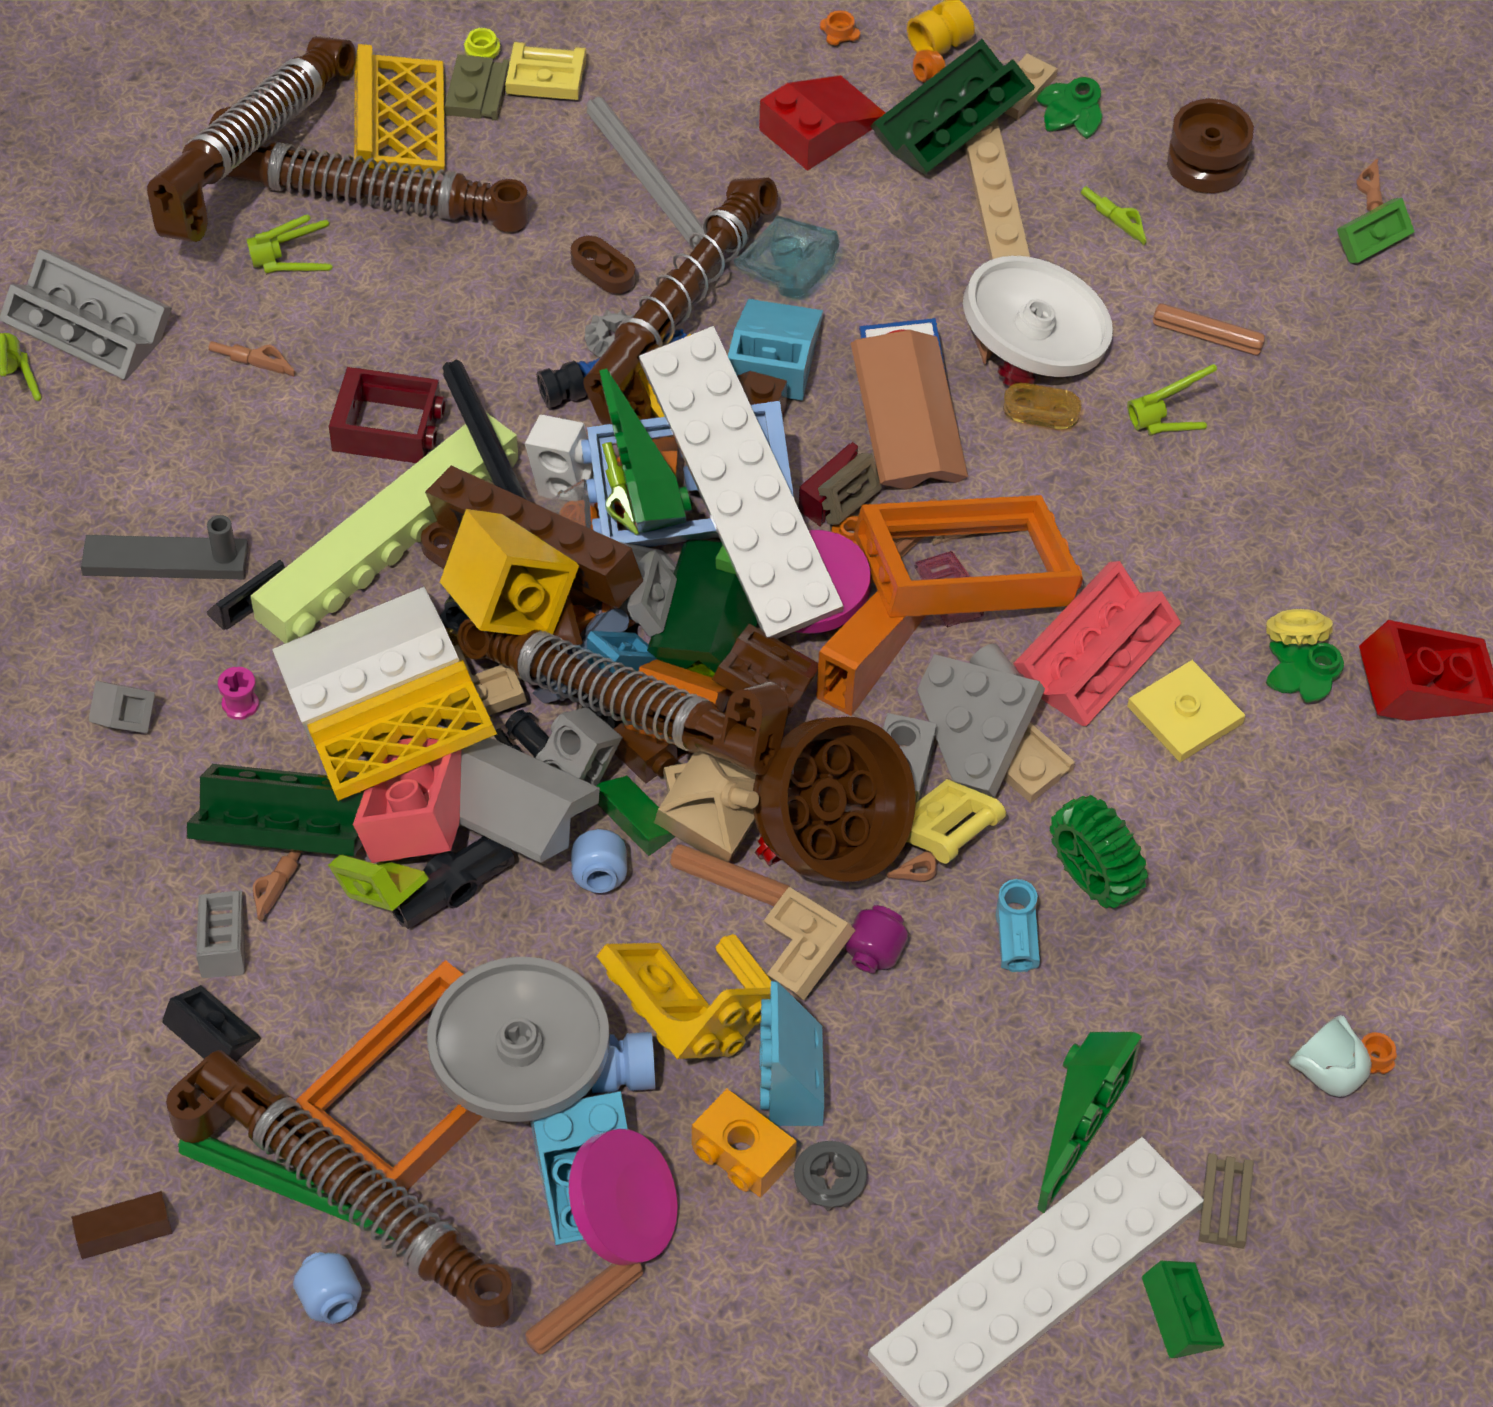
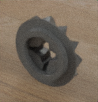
(815, 1161)

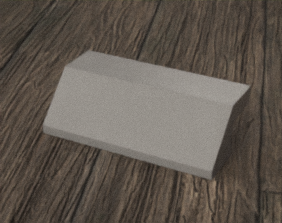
(86, 314)
(520, 799)

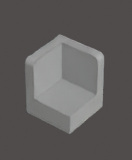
(121, 706)

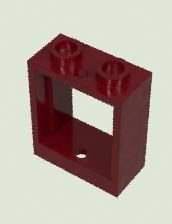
(386, 389)

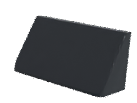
(238, 603)
(208, 1024)

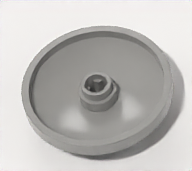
(518, 1039)

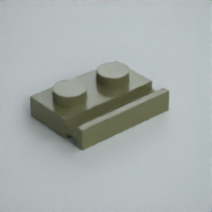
(476, 87)

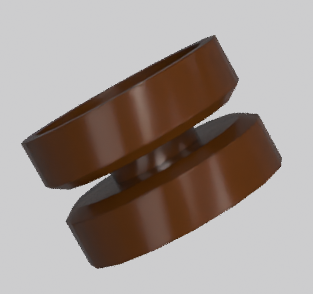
(1210, 145)

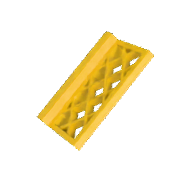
(368, 103)
(384, 719)

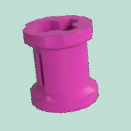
(238, 694)

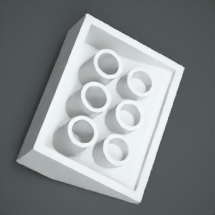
(364, 656)

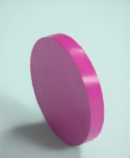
(849, 574)
(623, 1197)

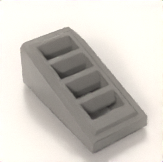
(227, 957)

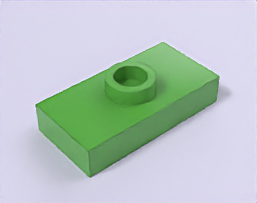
(1375, 230)

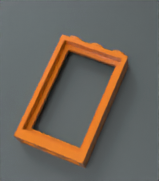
(905, 598)
(363, 1056)

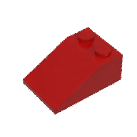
(816, 118)
(1427, 672)

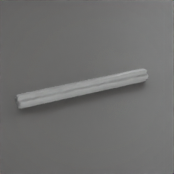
(645, 169)

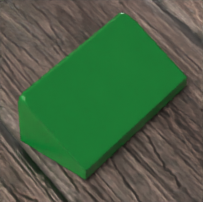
(633, 813)
(1181, 1308)

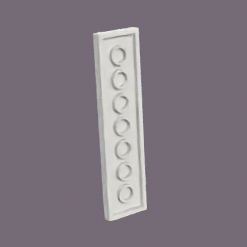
(741, 484)
(1036, 1278)

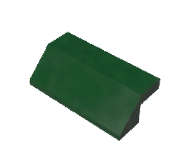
(951, 107)
(704, 612)
(274, 810)

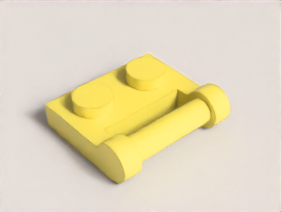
(545, 72)
(943, 810)

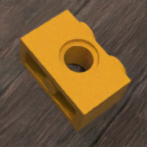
(734, 1121)

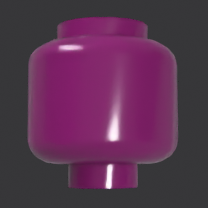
(877, 939)

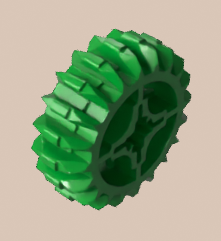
(1098, 851)

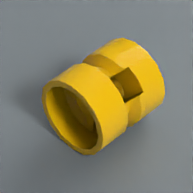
(941, 27)

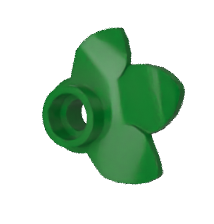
(1069, 108)
(1303, 671)

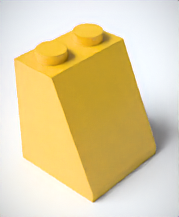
(506, 575)

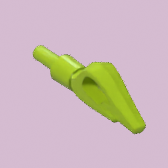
(1119, 216)
(619, 491)

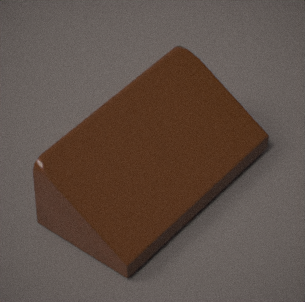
(121, 1225)

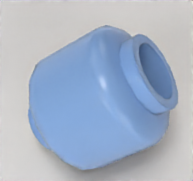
(599, 860)
(327, 1287)

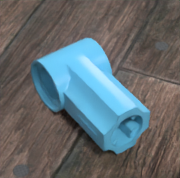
(1018, 927)

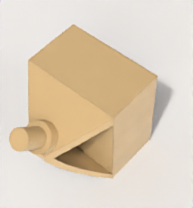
(710, 806)

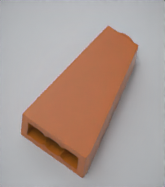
(861, 654)

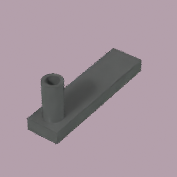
(168, 557)

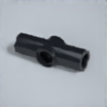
(454, 879)

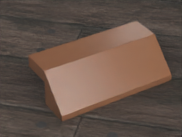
(908, 409)

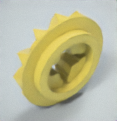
(1299, 627)

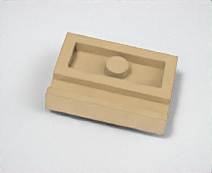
(1037, 765)

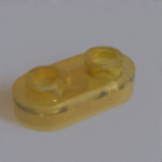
(1042, 406)

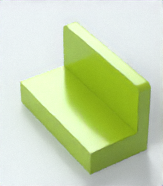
(377, 884)

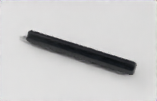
(480, 428)

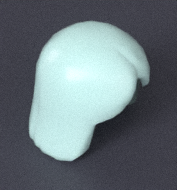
(1336, 1047)

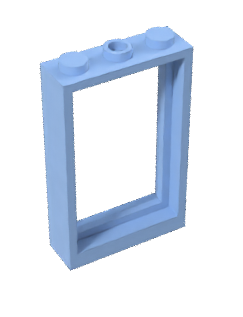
(771, 423)

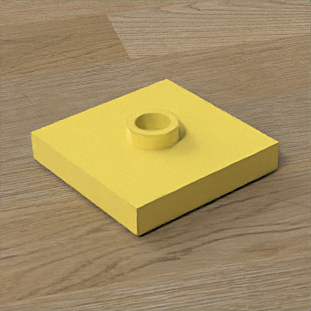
(1186, 711)

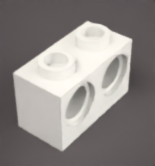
(557, 454)

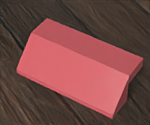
(1097, 643)

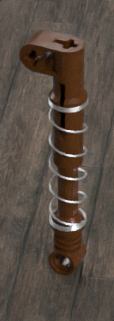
(724, 231)

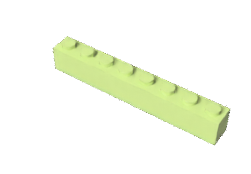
(366, 540)

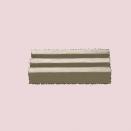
(849, 481)
(1229, 1167)

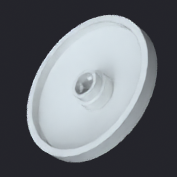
(1037, 316)

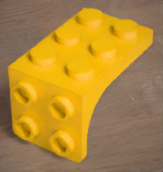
(675, 1006)

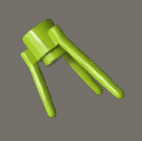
(265, 246)
(12, 358)
(1151, 408)

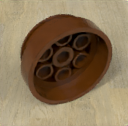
(875, 812)

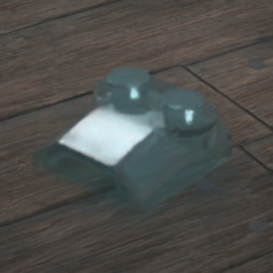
(791, 255)

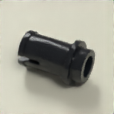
(526, 731)

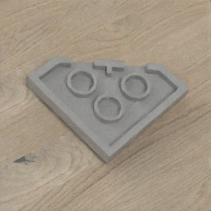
(978, 718)

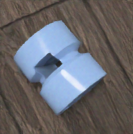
(628, 1064)

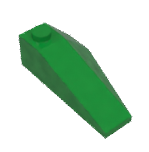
(649, 480)
(1092, 1086)

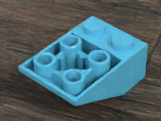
(776, 342)
(790, 1061)
(557, 1143)

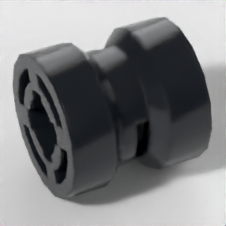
(561, 384)

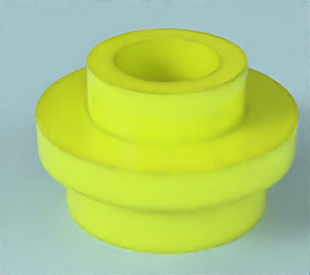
(482, 43)

